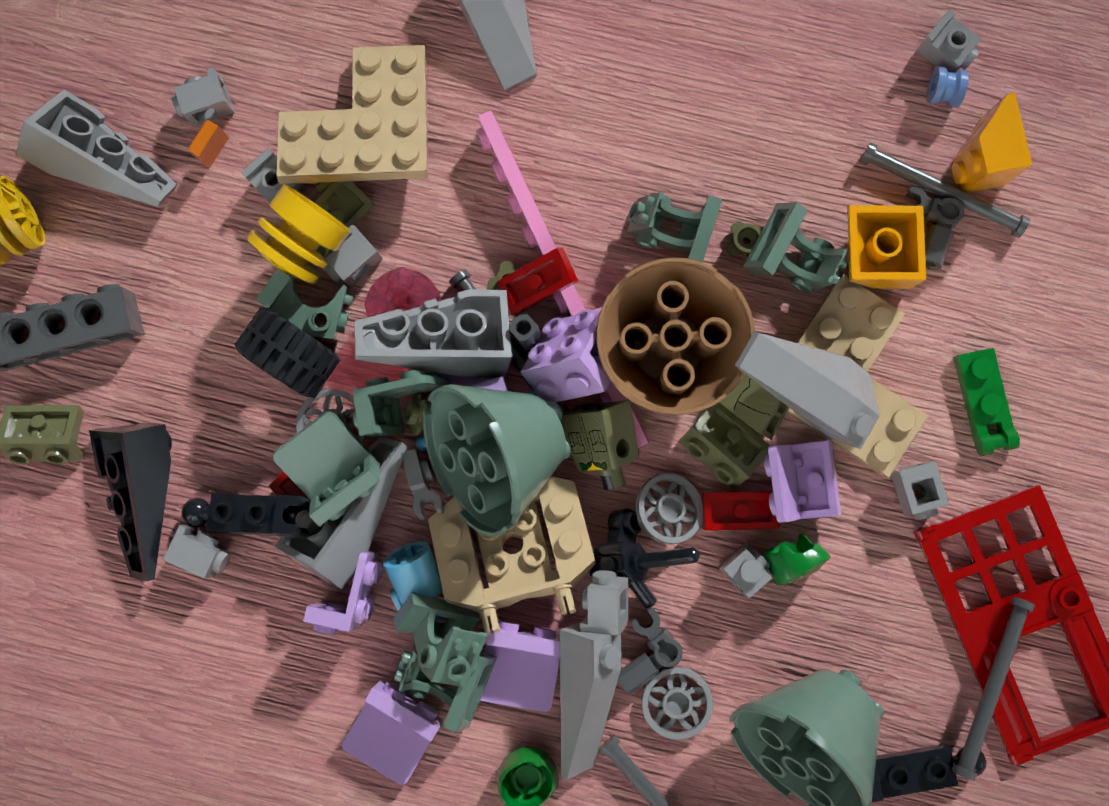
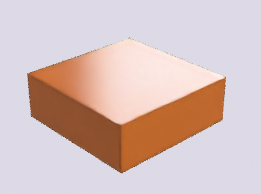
(208, 143)

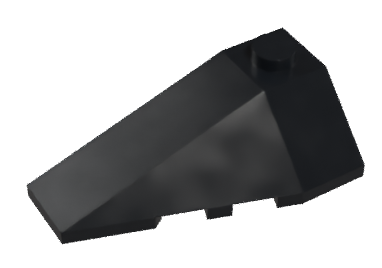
(137, 472)

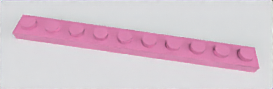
(535, 229)

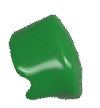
(795, 561)
(527, 777)

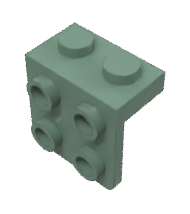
(378, 404)
(328, 466)

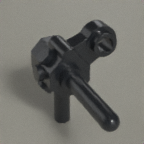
(630, 560)

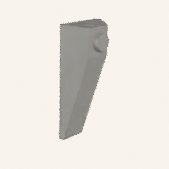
(504, 38)
(449, 336)
(587, 686)

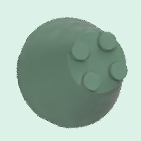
(493, 451)
(813, 739)

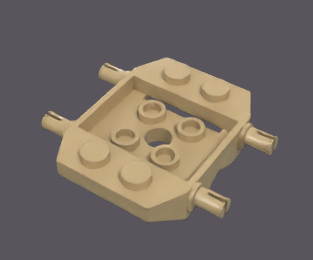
(519, 574)

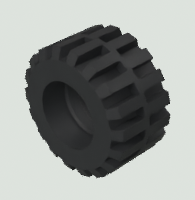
(286, 353)

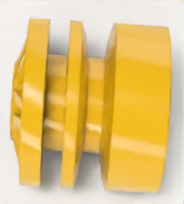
(18, 222)
(298, 235)

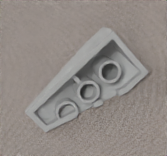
(75, 144)
(815, 384)
(336, 545)

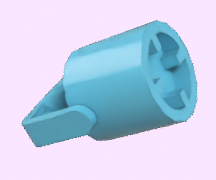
(413, 570)

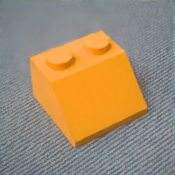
(993, 150)
(886, 246)

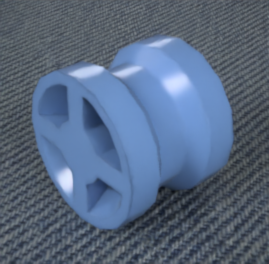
(947, 86)

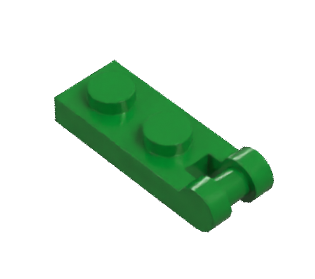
(985, 401)

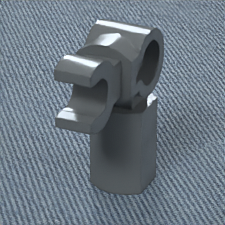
(944, 216)
(525, 333)
(664, 649)

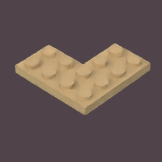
(373, 140)
(858, 327)

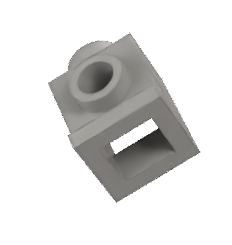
(950, 44)
(202, 98)
(264, 172)
(352, 259)
(928, 479)
(197, 553)
(746, 570)
(606, 604)

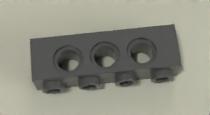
(118, 322)

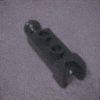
(248, 514)
(918, 771)

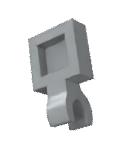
(419, 475)

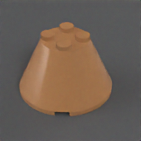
(674, 336)

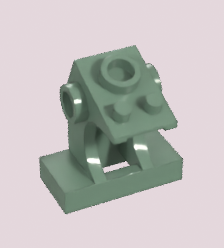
(695, 233)
(818, 262)
(283, 299)
(447, 649)
(461, 700)

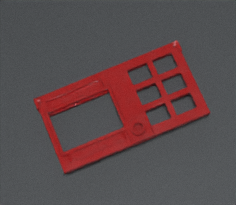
(1055, 601)

